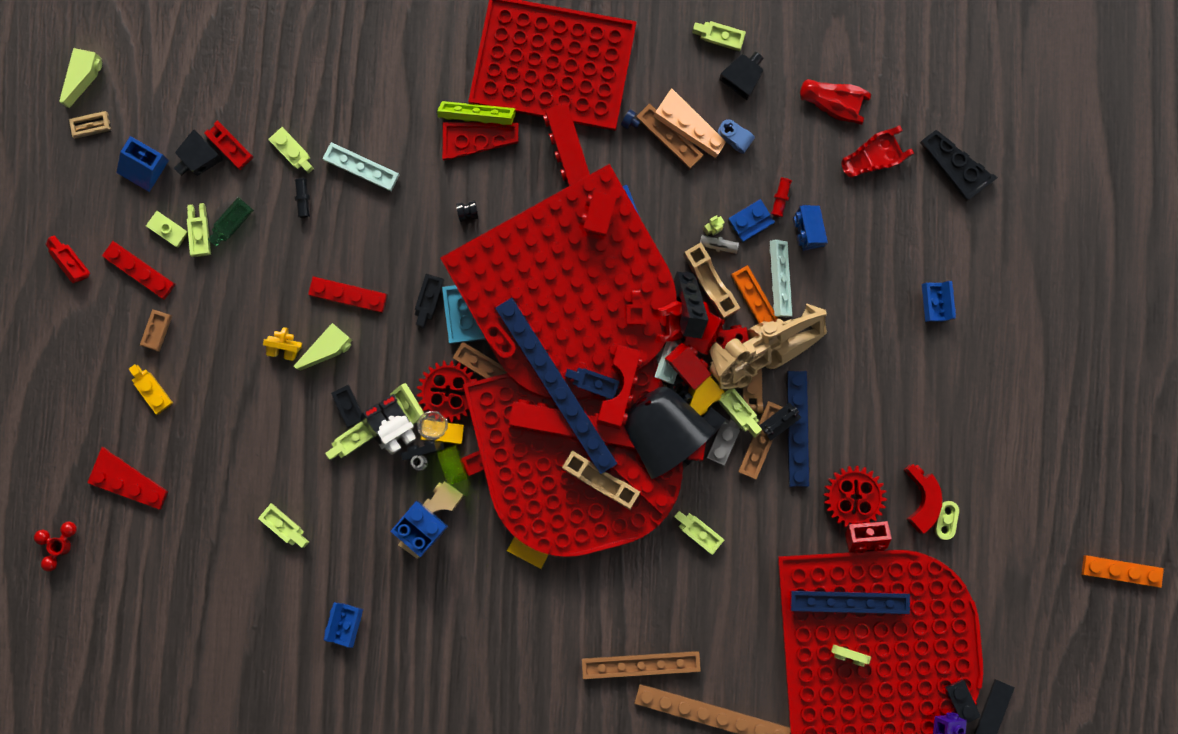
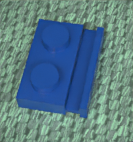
(751, 220)

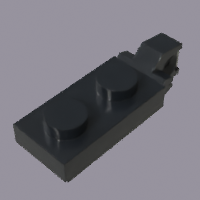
(428, 299)

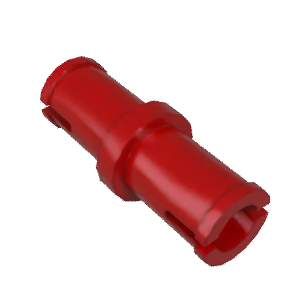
(781, 197)

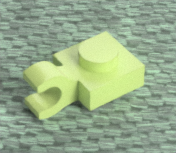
(715, 226)

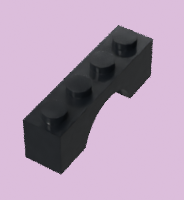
(694, 315)

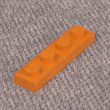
(1122, 571)

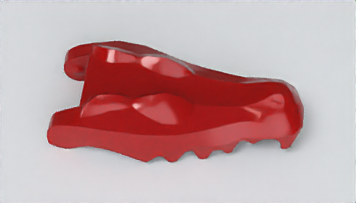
(838, 100)
(877, 153)
(673, 316)

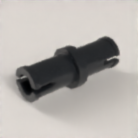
(302, 197)

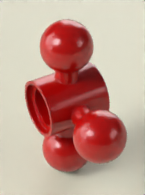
(42, 537)

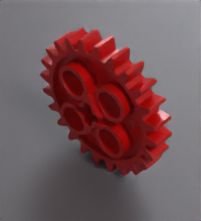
(450, 374)
(837, 495)

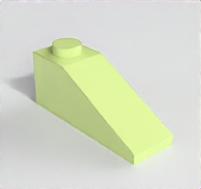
(80, 74)
(327, 346)

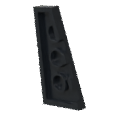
(959, 168)

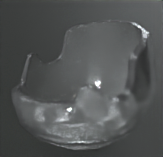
(432, 425)

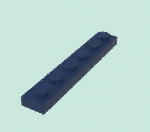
(798, 432)
(850, 602)

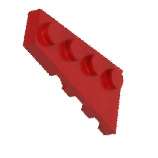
(475, 137)
(120, 478)

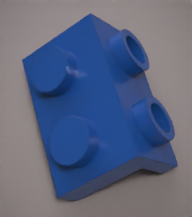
(938, 301)
(343, 624)

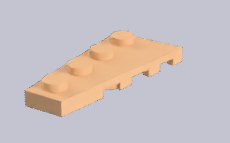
(685, 121)

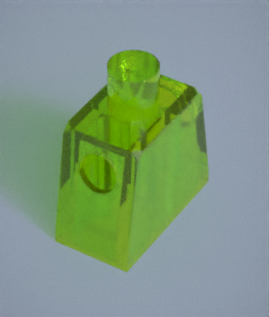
(452, 464)

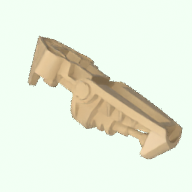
(768, 346)

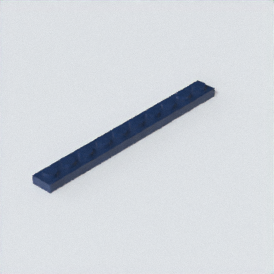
(556, 386)

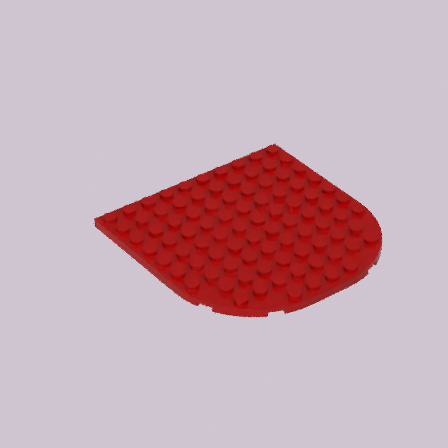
(568, 282)
(534, 493)
(908, 652)

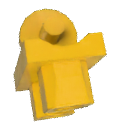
(280, 341)

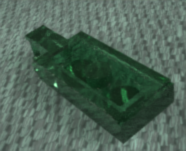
(230, 221)

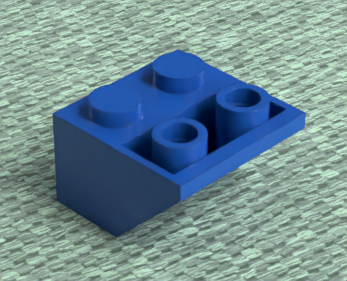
(140, 164)
(810, 227)
(419, 528)

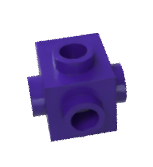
(949, 724)

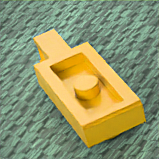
(150, 389)

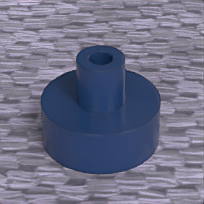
(629, 120)

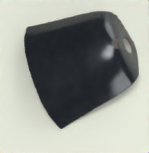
(665, 430)

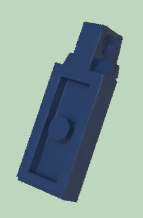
(593, 382)

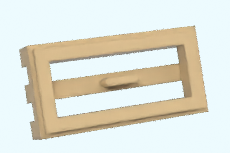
(105, 122)

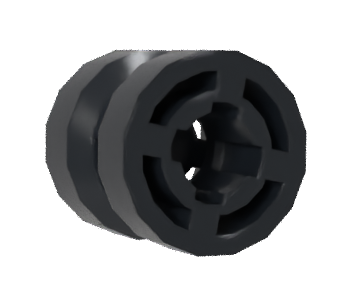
(468, 210)

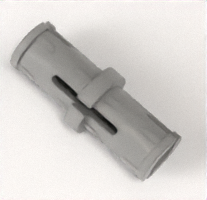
(719, 244)
(423, 464)

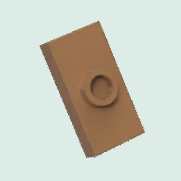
(156, 330)

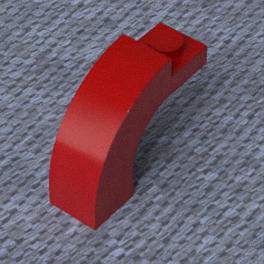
(931, 499)

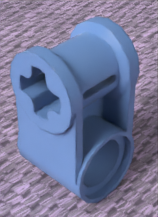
(737, 137)

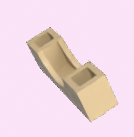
(717, 293)
(604, 483)
(445, 498)

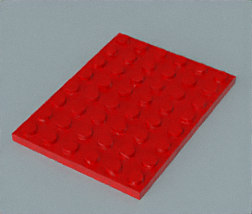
(550, 57)

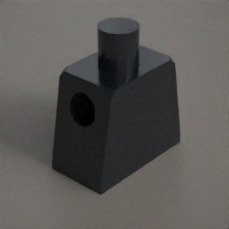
(743, 74)
(196, 155)

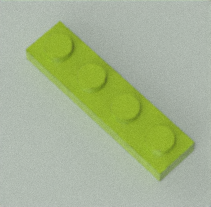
(475, 112)

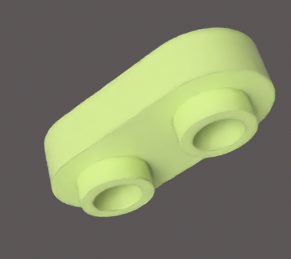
(949, 521)
(858, 658)

